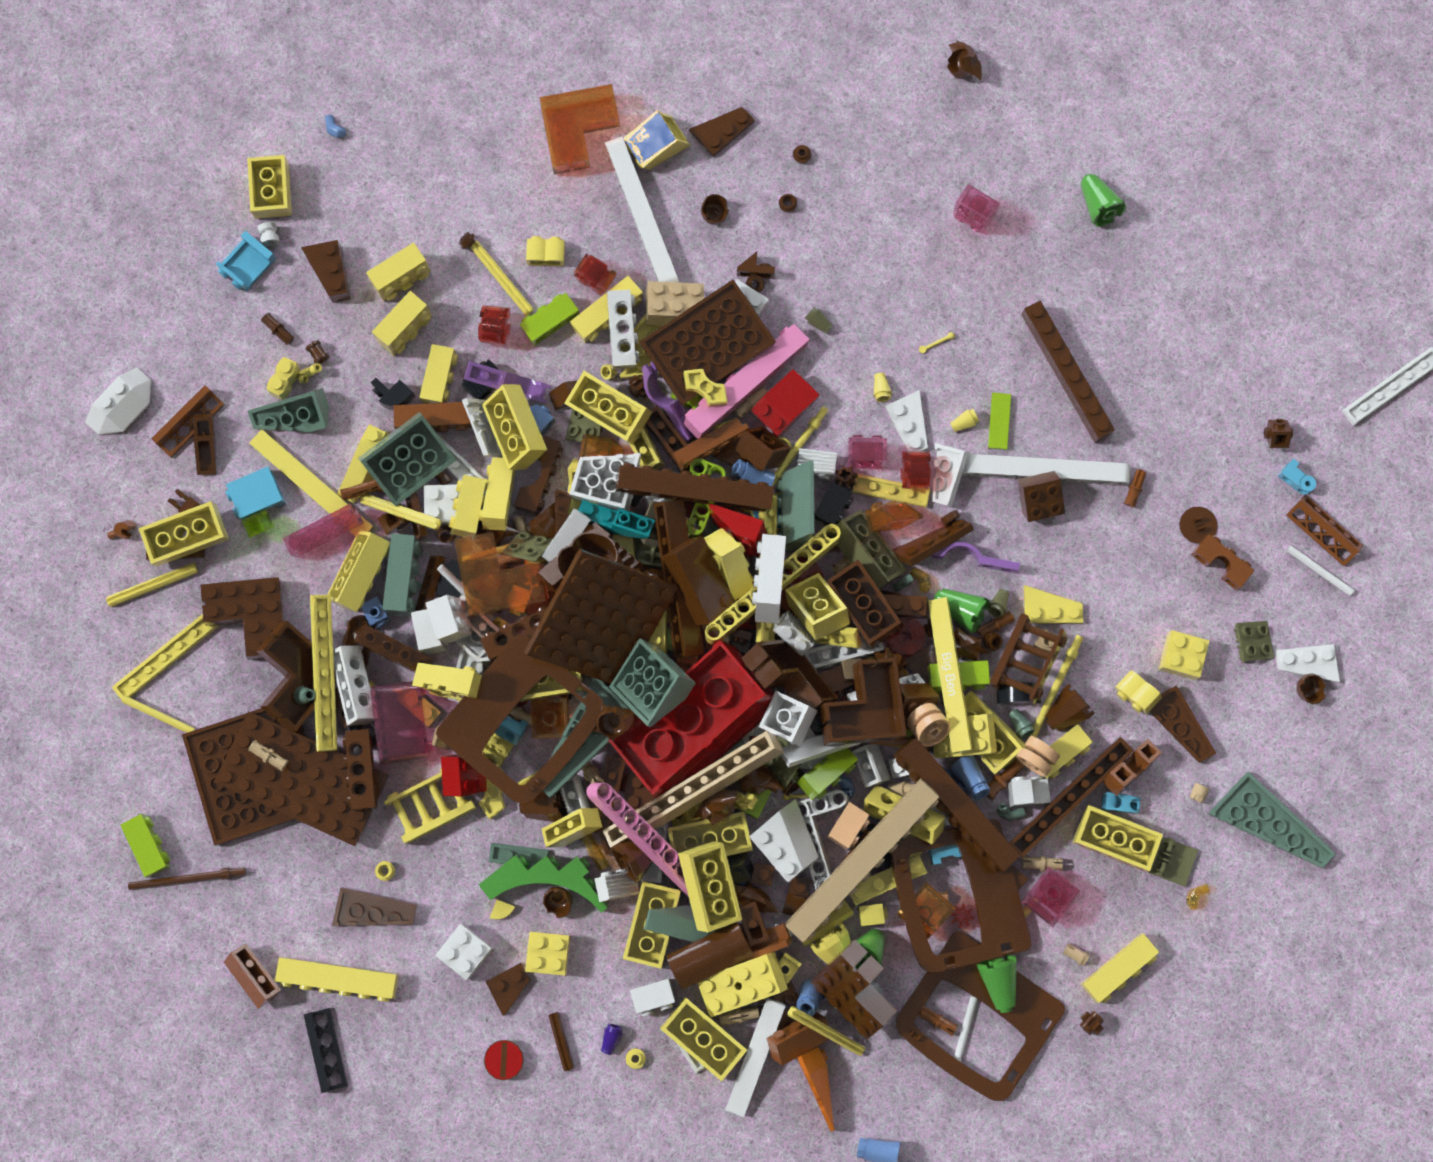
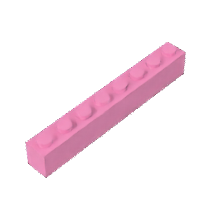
(748, 380)

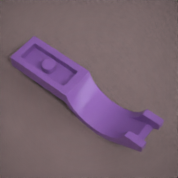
(496, 378)
(673, 407)
(982, 561)

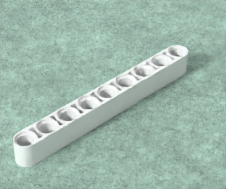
(641, 210)
(1067, 470)

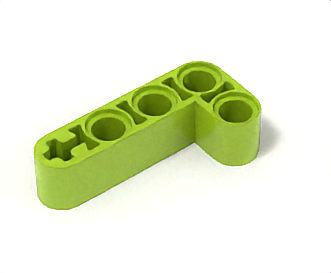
(709, 468)

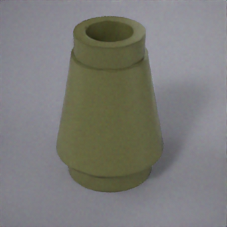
(818, 320)
(998, 604)

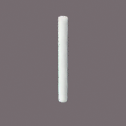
(1320, 570)
(457, 584)
(965, 1028)

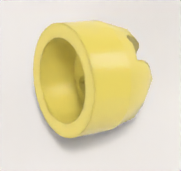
(605, 369)

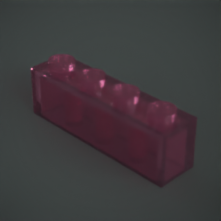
(323, 530)

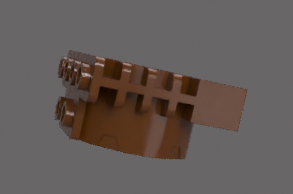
(593, 540)

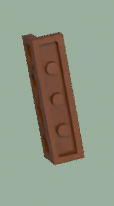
(182, 416)
(709, 443)
(1331, 527)
(778, 938)

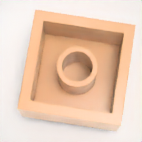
(848, 825)

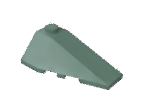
(299, 413)
(675, 922)

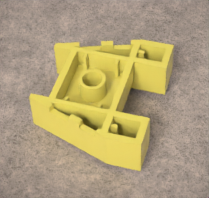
(447, 681)

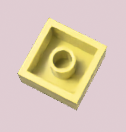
(1183, 655)
(547, 953)

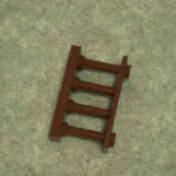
(1016, 643)

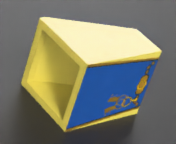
(655, 140)

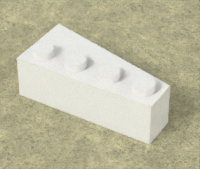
(769, 578)

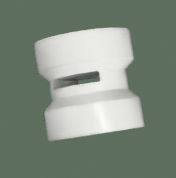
(268, 234)

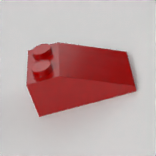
(785, 403)
(741, 526)

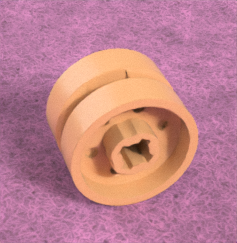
(928, 724)
(1038, 756)

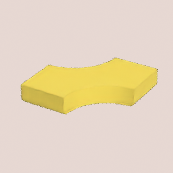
(712, 392)
(493, 800)

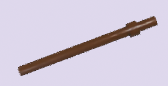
(224, 873)

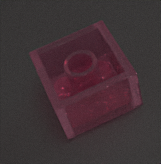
(975, 209)
(866, 452)
(1050, 896)

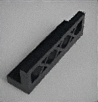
(318, 1053)

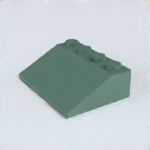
(407, 459)
(796, 505)
(651, 683)

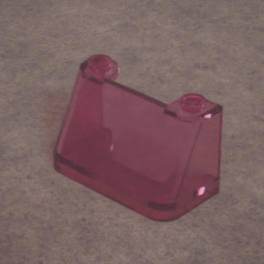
(400, 722)

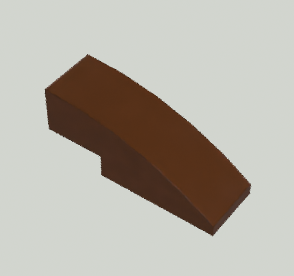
(204, 443)

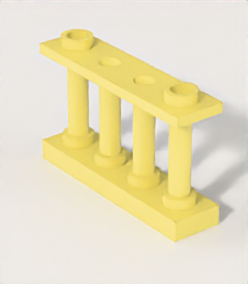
(428, 823)

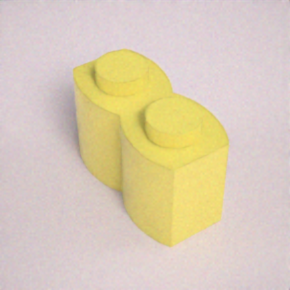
(545, 252)
(281, 382)
(1138, 692)

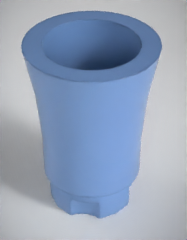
(747, 471)
(971, 776)
(809, 998)
(878, 1150)

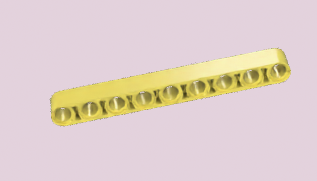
(790, 563)

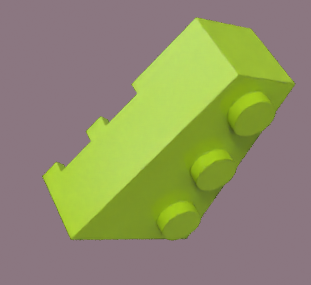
(827, 772)

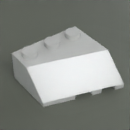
(597, 479)
(786, 842)

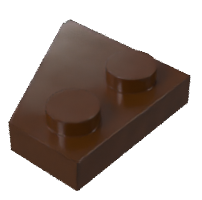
(508, 986)

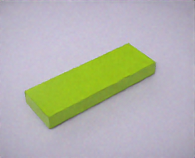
(999, 421)

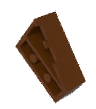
(330, 268)

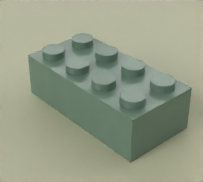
(401, 575)

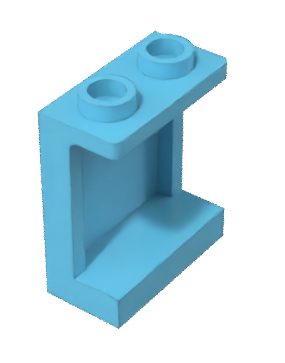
(246, 262)
(254, 493)

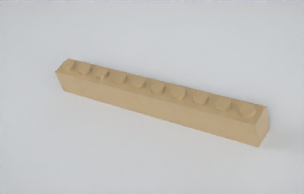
(703, 784)
(862, 859)

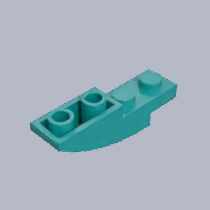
(618, 522)

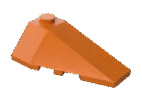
(816, 1073)

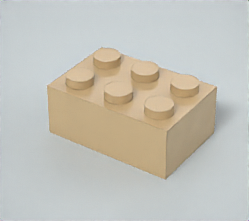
(669, 300)

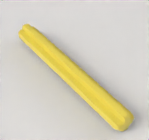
(501, 277)
(400, 511)
(152, 584)
(826, 1031)

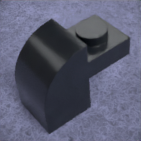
(397, 395)
(1010, 696)

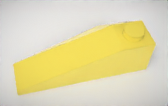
(1006, 739)

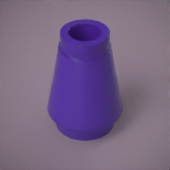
(611, 1038)

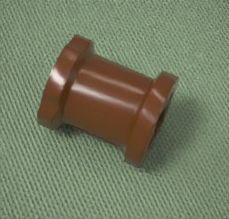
(317, 352)

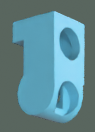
(1296, 478)
(512, 730)
(1120, 803)
(938, 853)

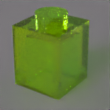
(257, 524)

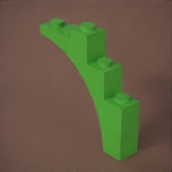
(571, 876)

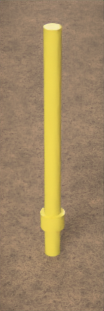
(813, 424)
(1071, 654)

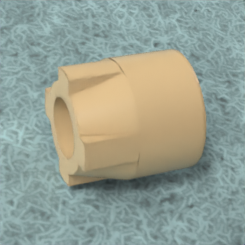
(1199, 793)

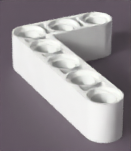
(809, 818)

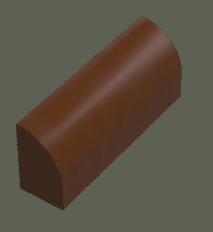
(709, 955)

